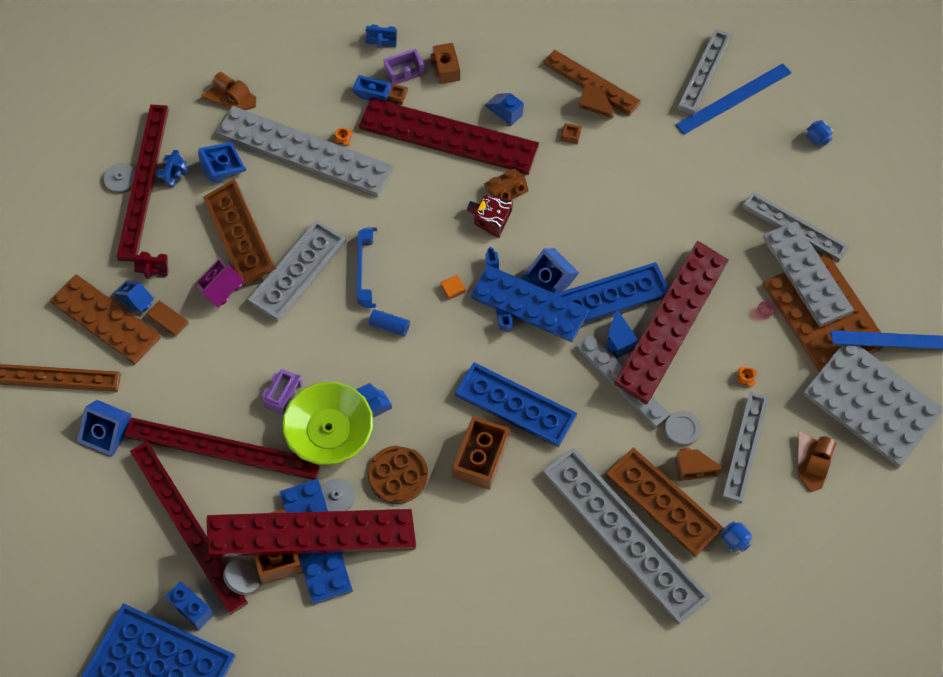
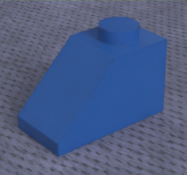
(506, 107)
(134, 296)
(620, 337)

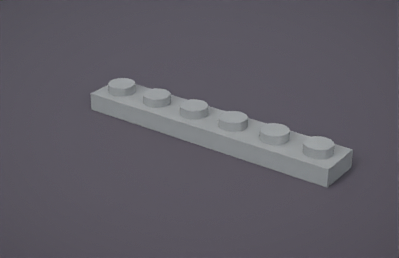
(704, 71)
(780, 217)
(610, 369)
(745, 448)

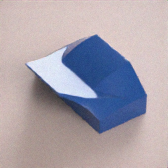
(371, 88)
(376, 399)

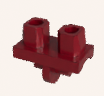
(151, 265)

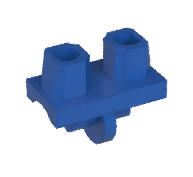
(381, 36)
(173, 168)

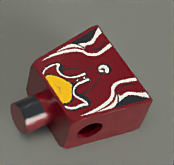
(491, 214)

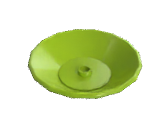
(325, 406)

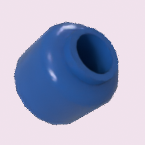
(819, 133)
(736, 536)

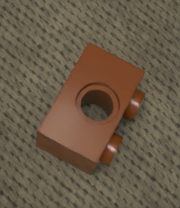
(446, 63)

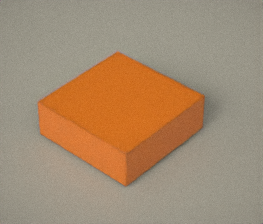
(452, 287)

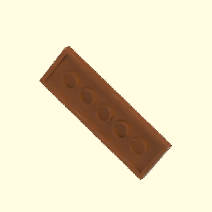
(239, 232)
(105, 319)
(664, 502)

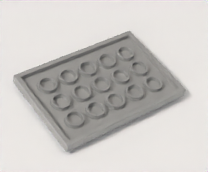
(873, 402)

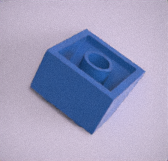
(551, 271)
(103, 427)

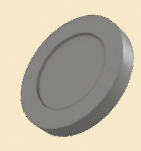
(119, 178)
(682, 428)
(338, 495)
(241, 577)

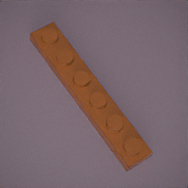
(582, 76)

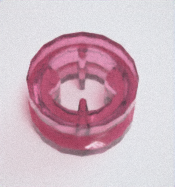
(769, 305)

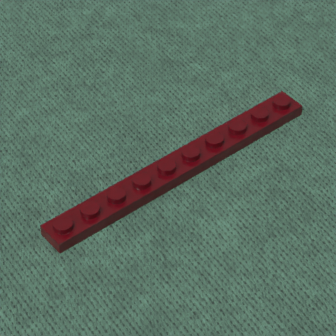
(142, 183)
(221, 448)
(186, 524)

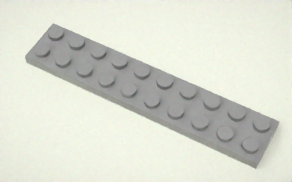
(305, 151)
(626, 536)

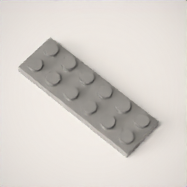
(297, 270)
(808, 274)

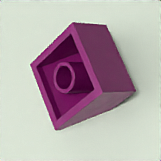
(219, 282)

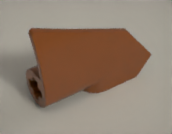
(230, 93)
(814, 460)

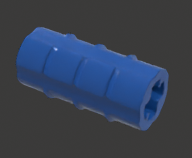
(389, 322)

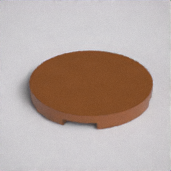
(398, 474)

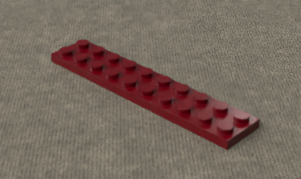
(449, 135)
(671, 323)
(310, 532)

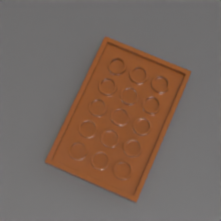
(813, 338)

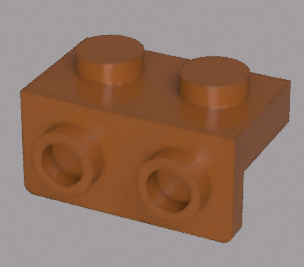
(507, 185)

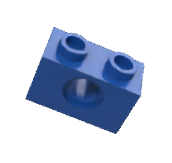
(189, 605)

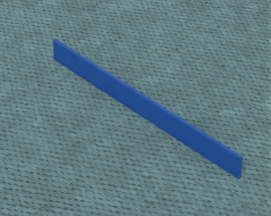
(733, 99)
(886, 339)

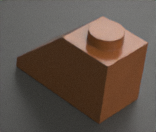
(595, 100)
(695, 465)

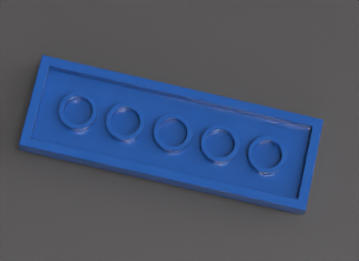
(619, 292)
(530, 303)
(516, 404)
(323, 572)

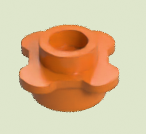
(342, 132)
(746, 371)

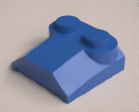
(220, 162)

